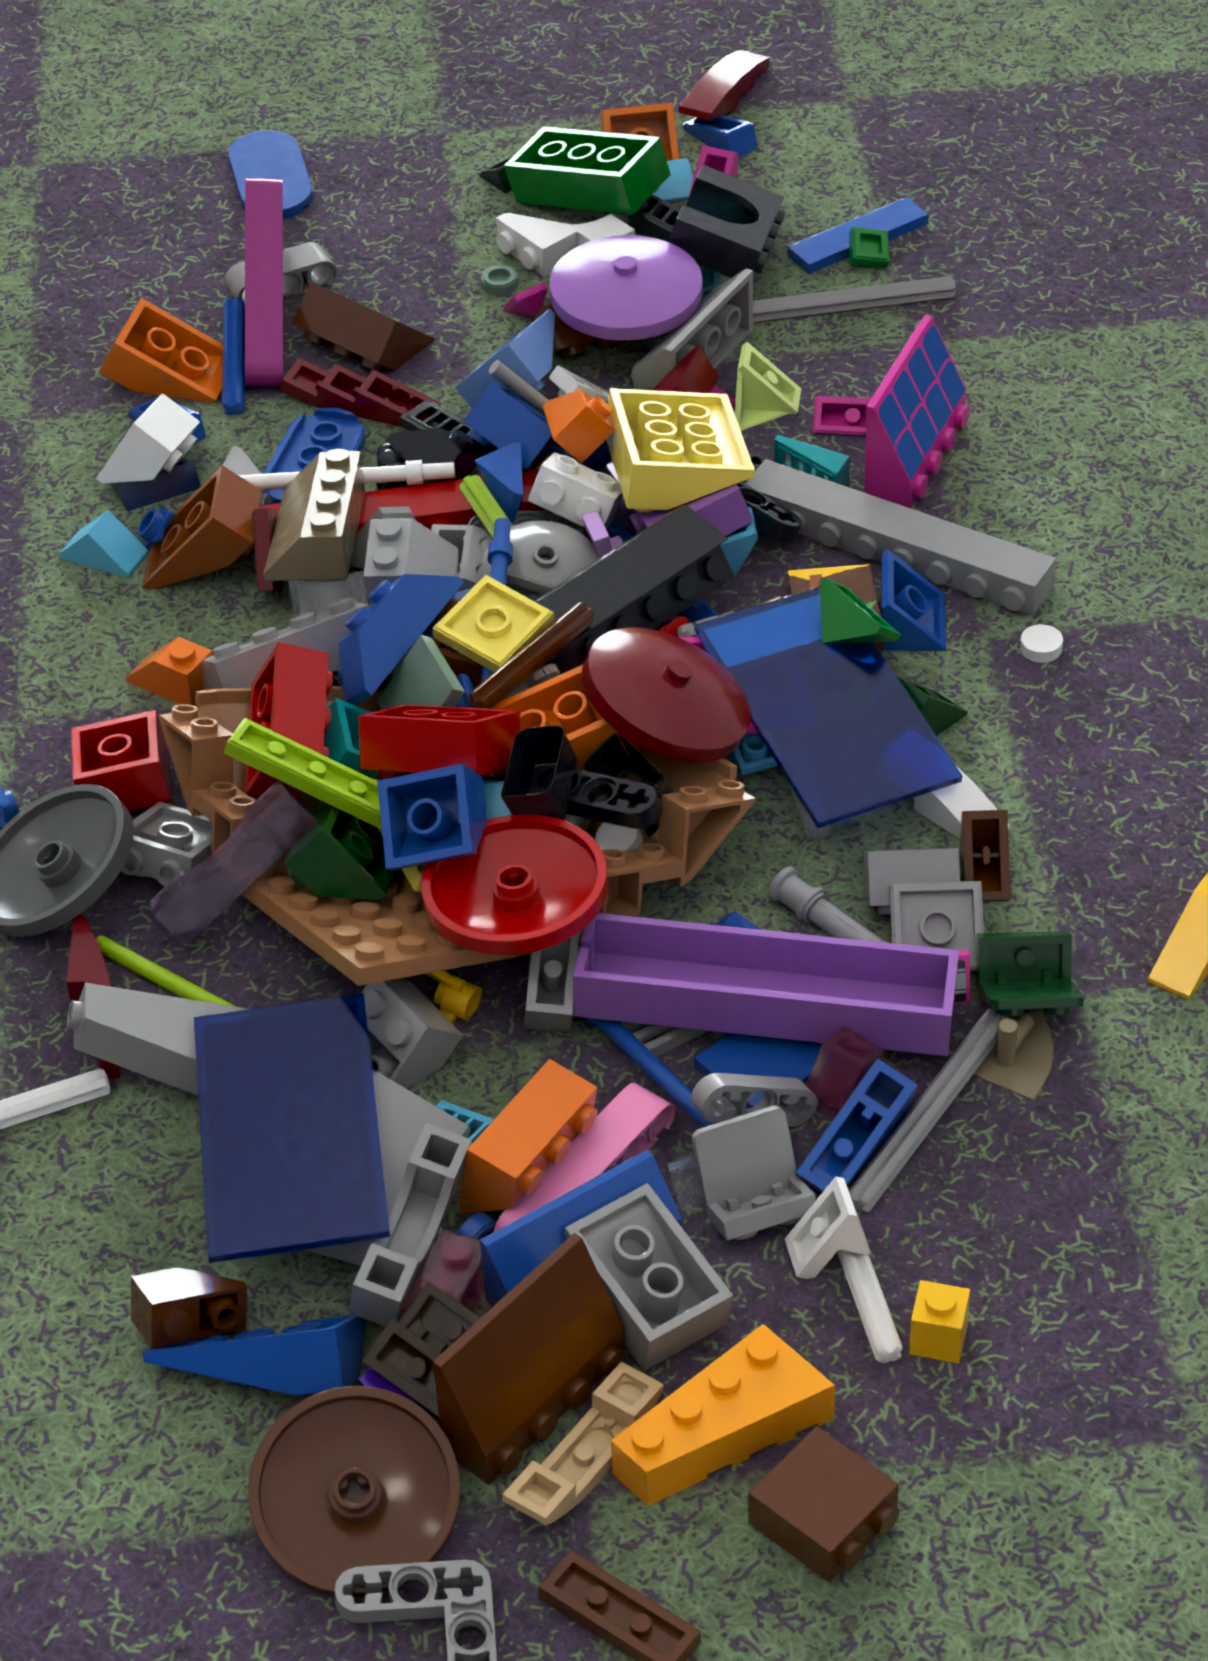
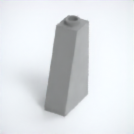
(141, 1031)

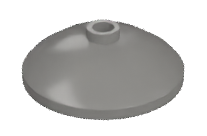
(565, 547)

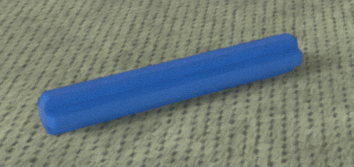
(233, 357)

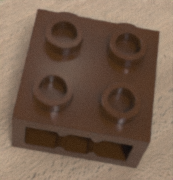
(824, 1504)

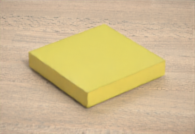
(492, 623)

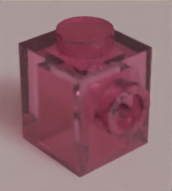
(842, 1066)

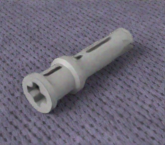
(814, 906)

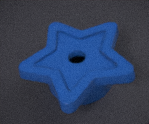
(153, 525)

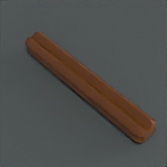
(531, 657)

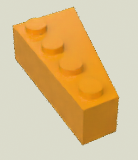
(721, 1416)

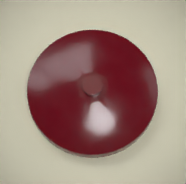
(666, 694)

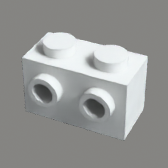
(575, 490)

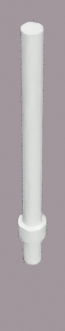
(413, 472)

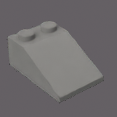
(653, 1276)

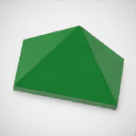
(849, 618)

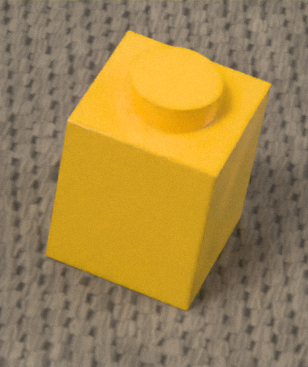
(939, 1321)

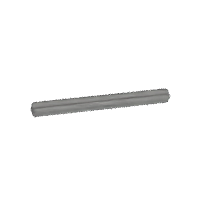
(853, 299)
(926, 1112)

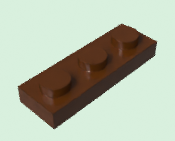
(617, 1612)

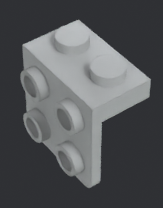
(750, 1174)

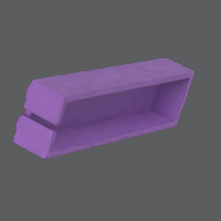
(765, 983)

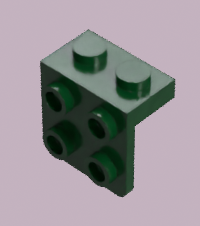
(1026, 972)

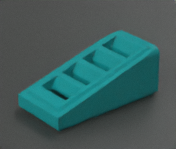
(816, 460)

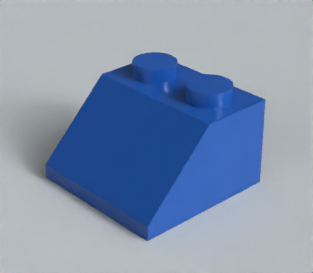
(506, 418)
(431, 816)

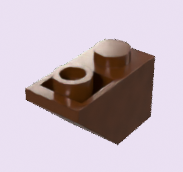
(186, 1306)

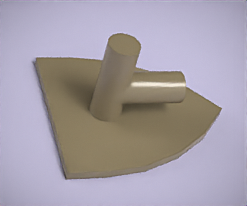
(1021, 1055)

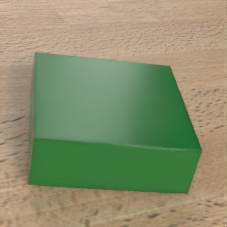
(868, 247)

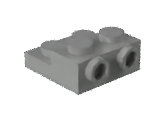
(167, 843)

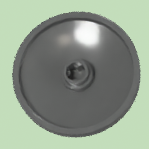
(60, 857)

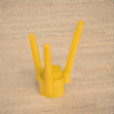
(455, 996)

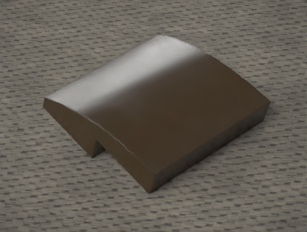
(408, 1348)

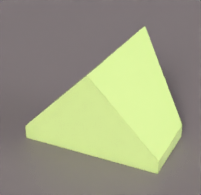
(762, 390)

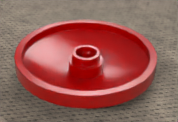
(521, 890)

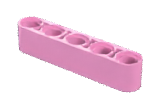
(618, 1133)

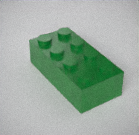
(588, 170)

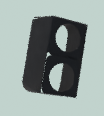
(548, 749)
(614, 761)

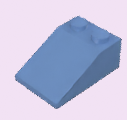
(526, 354)

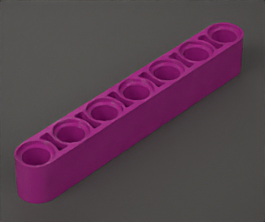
(263, 283)

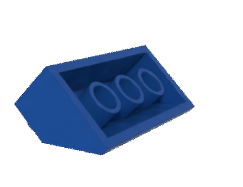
(528, 1241)

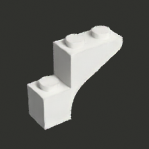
(544, 242)

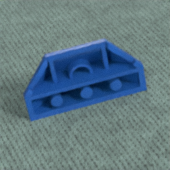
(389, 629)

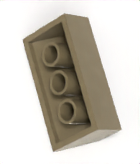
(318, 520)

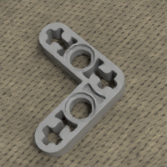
(454, 1608)

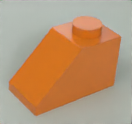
(579, 422)
(173, 671)

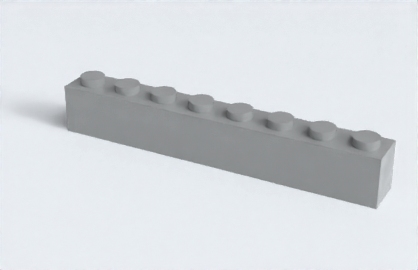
(929, 545)

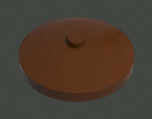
(353, 1485)

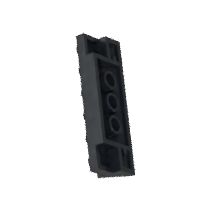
(642, 581)

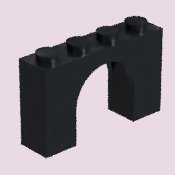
(728, 223)

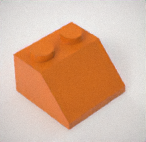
(644, 120)

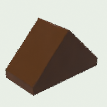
(986, 851)

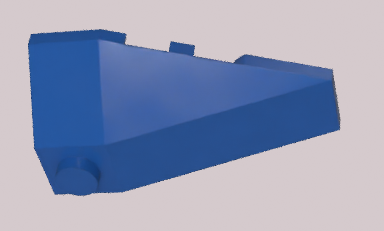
(297, 1362)

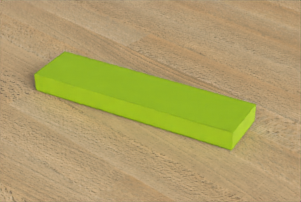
(306, 770)

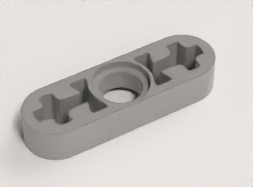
(740, 1088)

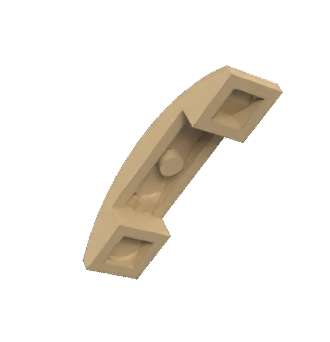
(585, 1454)

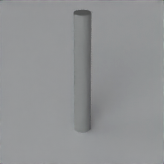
(518, 386)

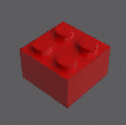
(124, 757)

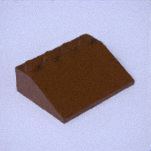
(528, 1362)

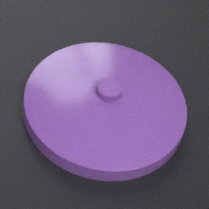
(626, 287)

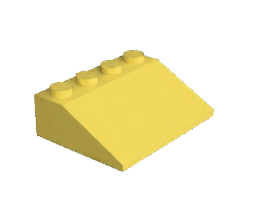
(674, 447)

